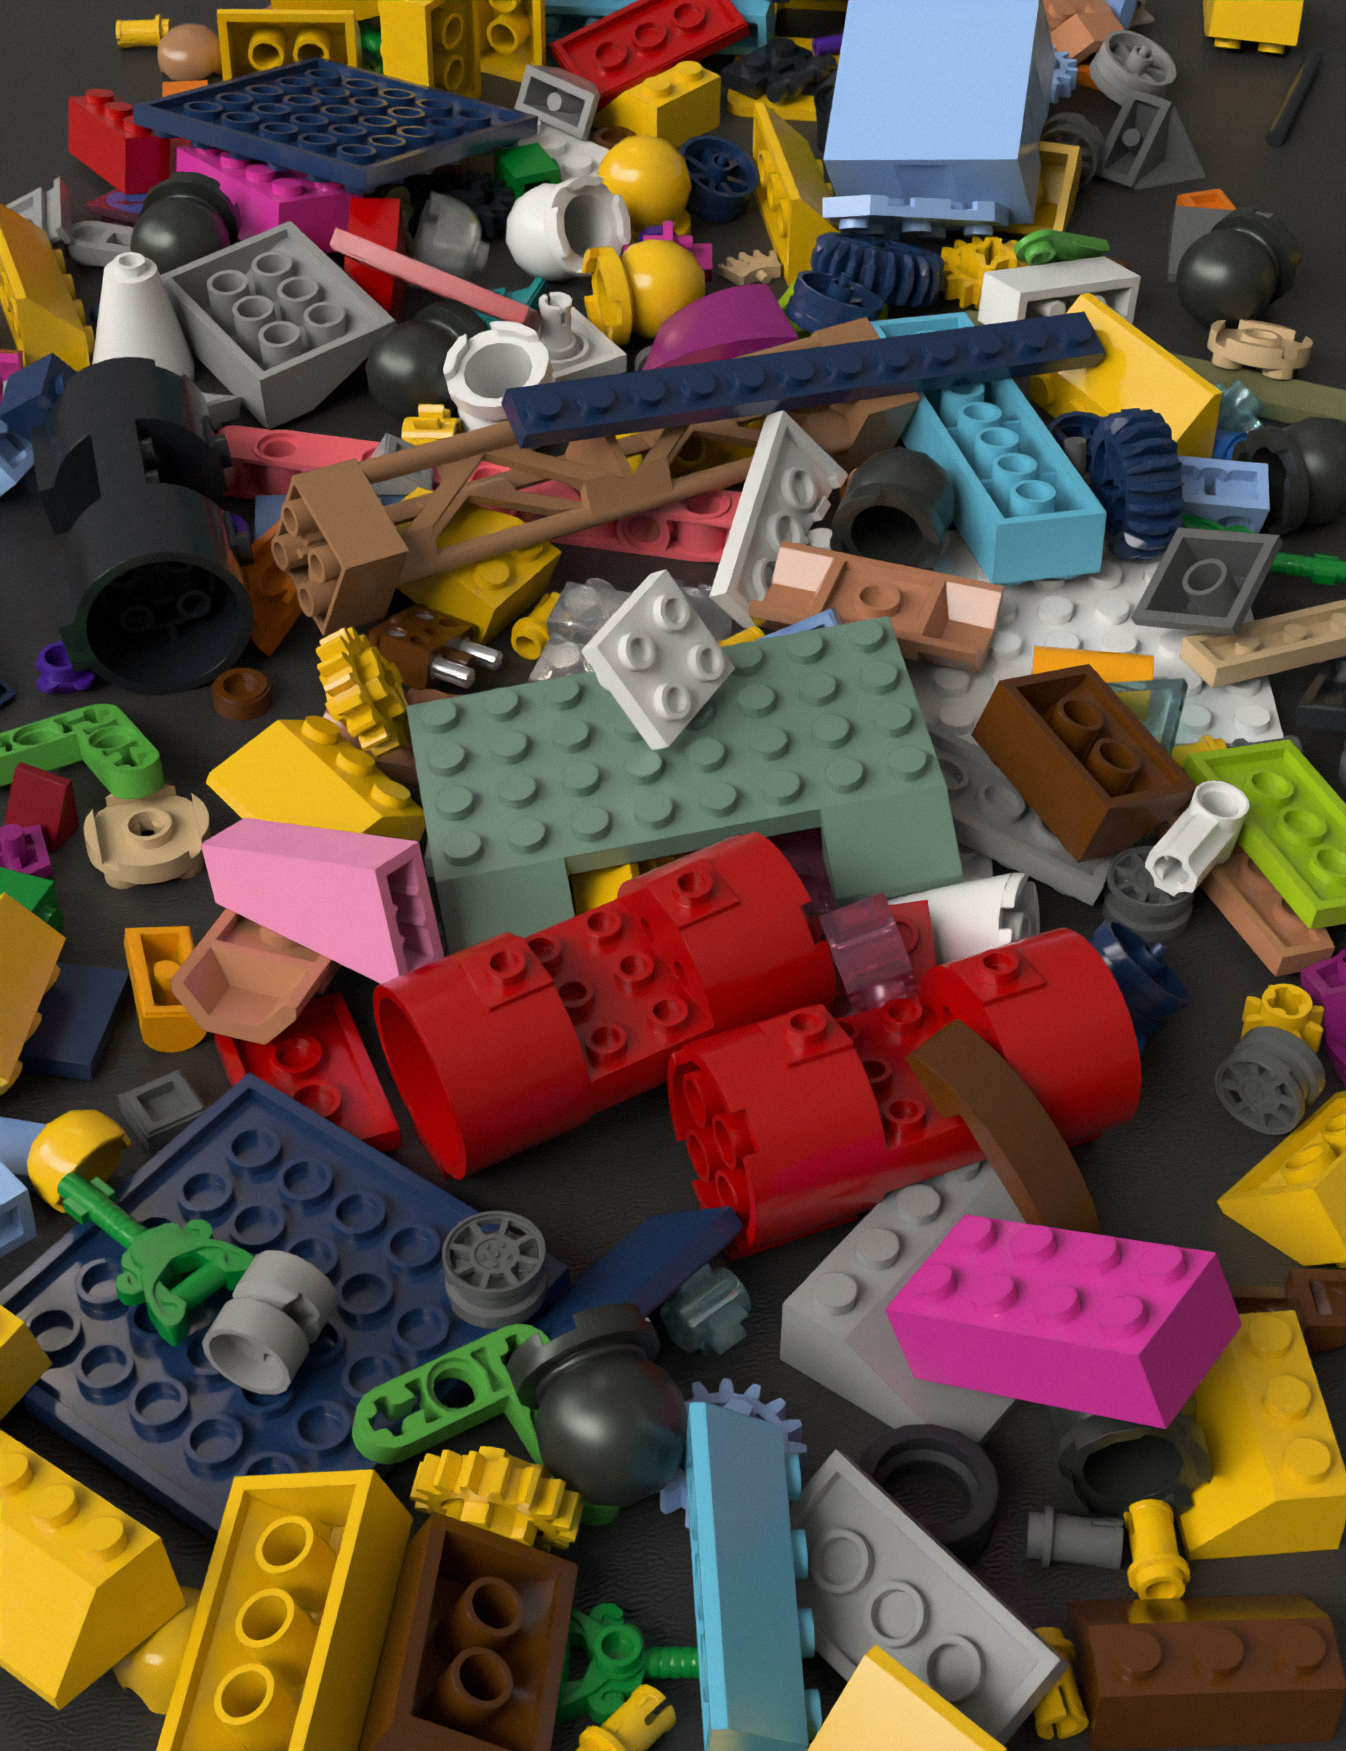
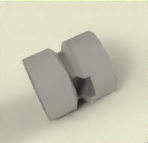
(270, 1322)

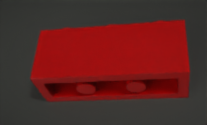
(113, 146)

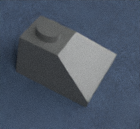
(1207, 580)

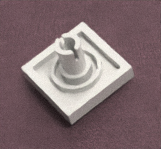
(574, 343)
(658, 660)

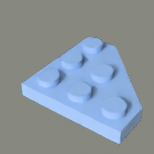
(923, 217)

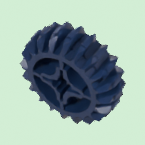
(886, 267)
(1137, 482)

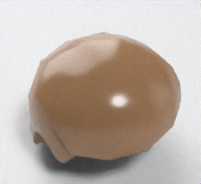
(189, 53)

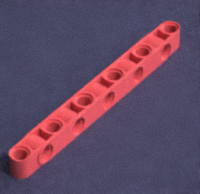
(681, 530)

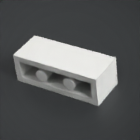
(1054, 288)

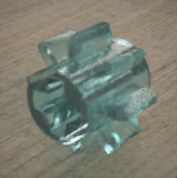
(1238, 408)
(707, 1311)

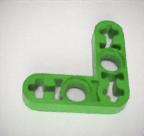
(99, 737)
(484, 1370)

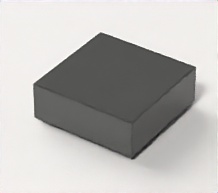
(161, 1109)

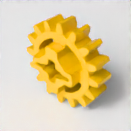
(967, 263)
(363, 691)
(499, 1496)

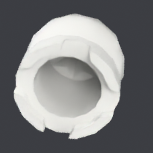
(560, 221)
(488, 365)

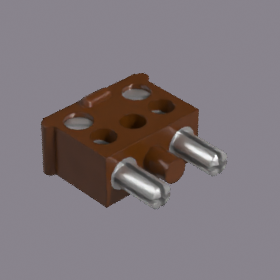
(432, 648)

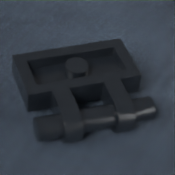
(777, 70)

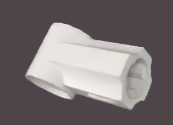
(1198, 838)

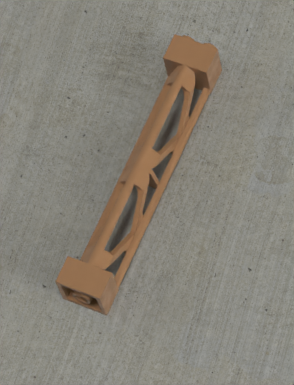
(351, 557)

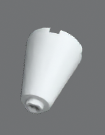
(139, 317)
(979, 914)

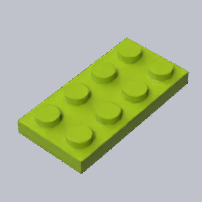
(1291, 826)

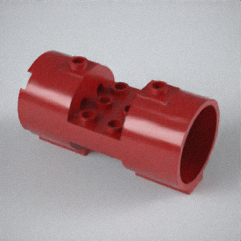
(585, 1014)
(824, 1115)

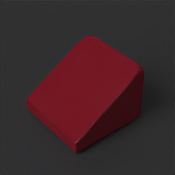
(43, 800)

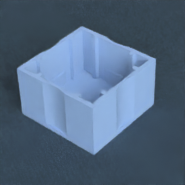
(942, 101)

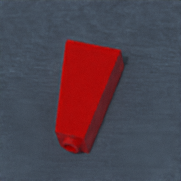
(381, 223)

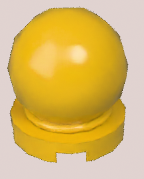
(651, 181)
(640, 287)

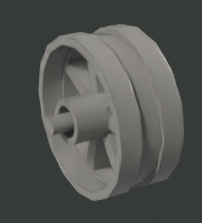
(1130, 62)

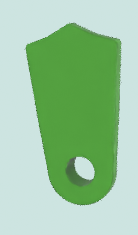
(1058, 246)

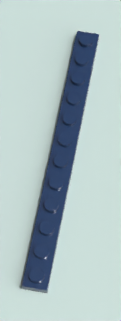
(798, 379)

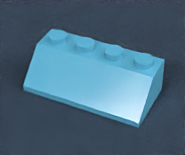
(745, 1584)

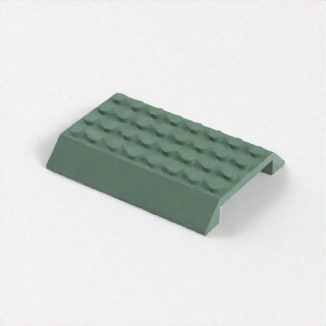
(792, 741)

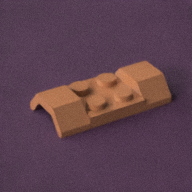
(1080, 25)
(931, 612)
(249, 979)

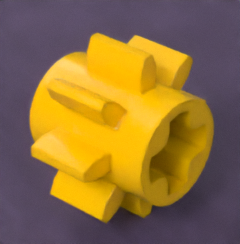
(431, 425)
(1288, 1009)

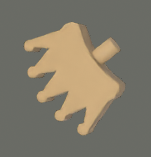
(751, 269)

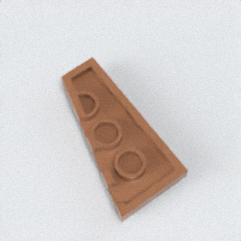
(1260, 912)

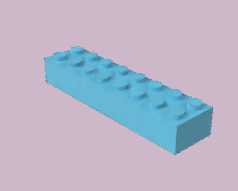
(1011, 481)

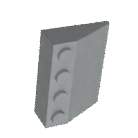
(275, 321)
(838, 1318)

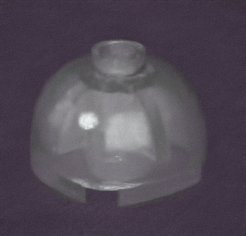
(449, 238)

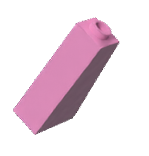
(331, 891)

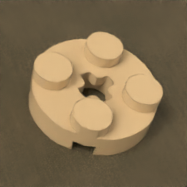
(1259, 346)
(132, 859)

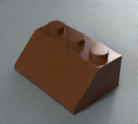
(1081, 760)
(471, 1645)
(1206, 1671)

